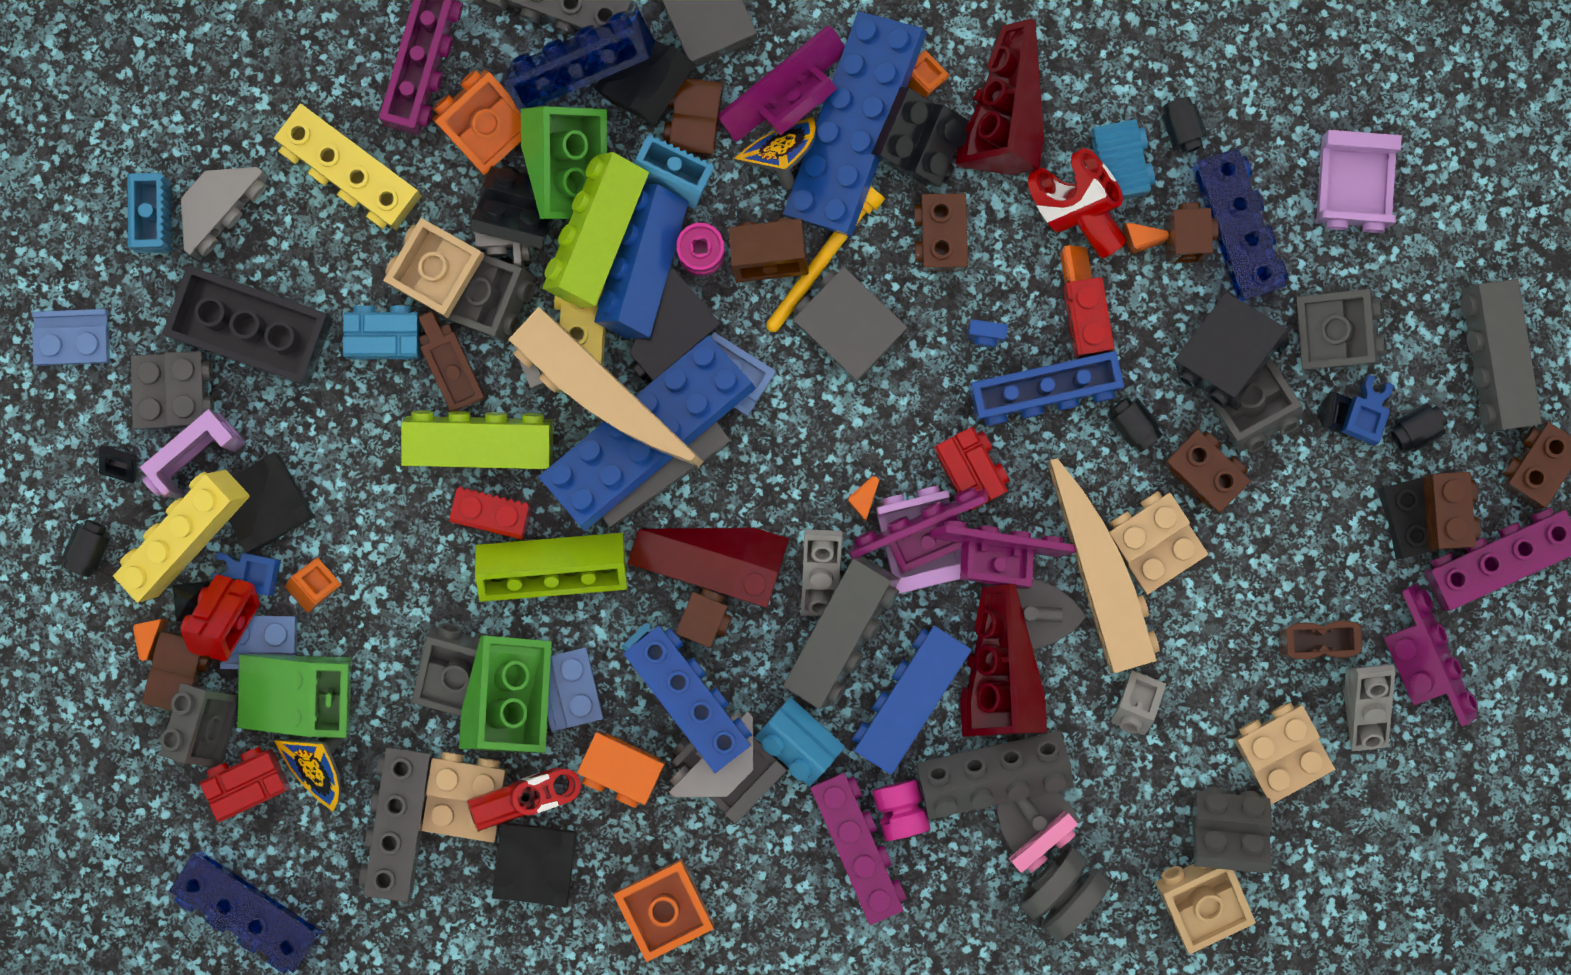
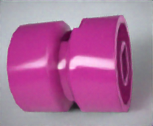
(700, 249)
(901, 810)

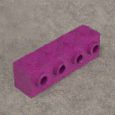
(418, 64)
(1501, 560)
(856, 847)

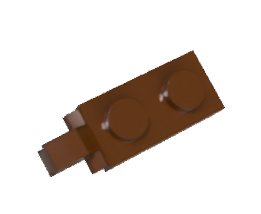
(449, 363)

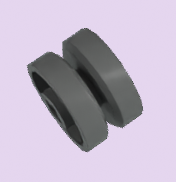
(1065, 894)

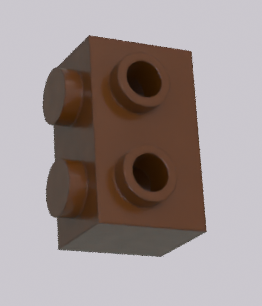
(942, 232)
(1190, 234)
(768, 250)
(1540, 466)
(1207, 470)
(1450, 511)
(704, 618)

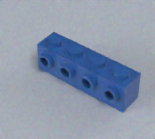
(642, 264)
(1046, 386)
(912, 698)
(688, 699)

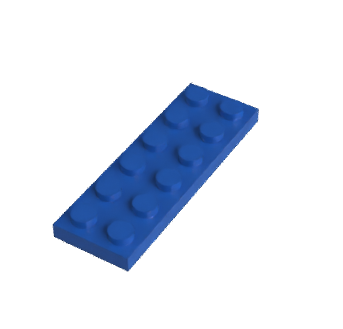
(840, 161)
(612, 465)

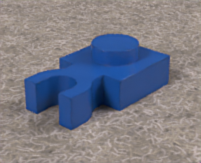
(986, 333)
(1366, 414)
(252, 568)

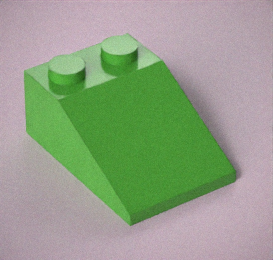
(557, 152)
(507, 696)

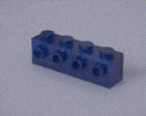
(579, 61)
(1242, 234)
(246, 912)

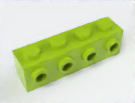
(595, 229)
(477, 440)
(550, 567)

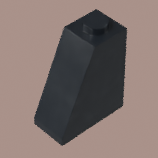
(678, 327)

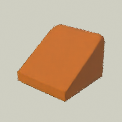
(927, 75)
(1143, 237)
(1075, 263)
(863, 497)
(312, 585)
(146, 637)

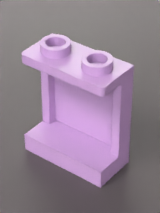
(1357, 180)
(184, 448)
(932, 573)

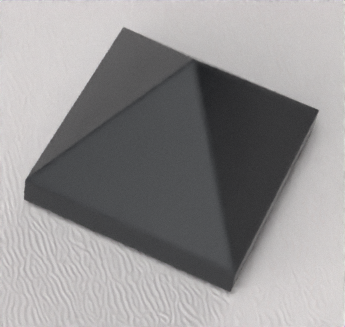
(1333, 411)
(117, 463)
(187, 598)

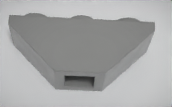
(216, 204)
(820, 569)
(1369, 705)
(702, 780)

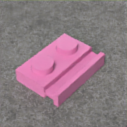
(1056, 833)

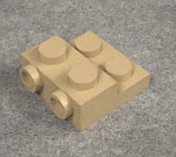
(433, 267)
(1156, 541)
(1283, 752)
(449, 788)
(1204, 904)

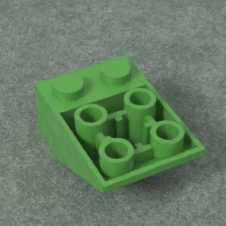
(295, 694)

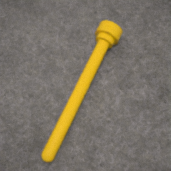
(818, 264)

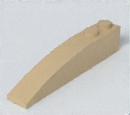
(582, 377)
(1106, 580)

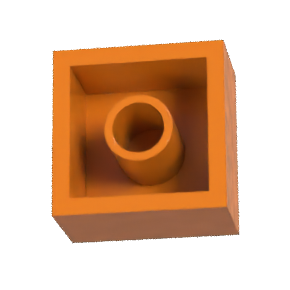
(620, 768)
(664, 910)

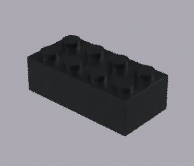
(247, 326)

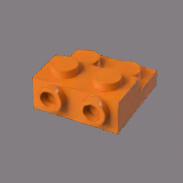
(480, 120)

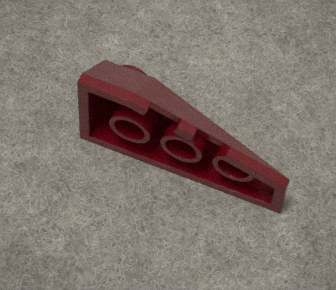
(1008, 118)
(723, 560)
(1004, 678)

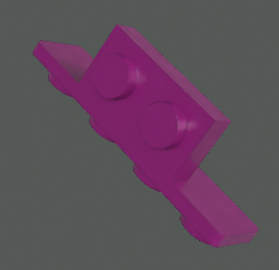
(787, 90)
(911, 538)
(997, 556)
(1425, 659)

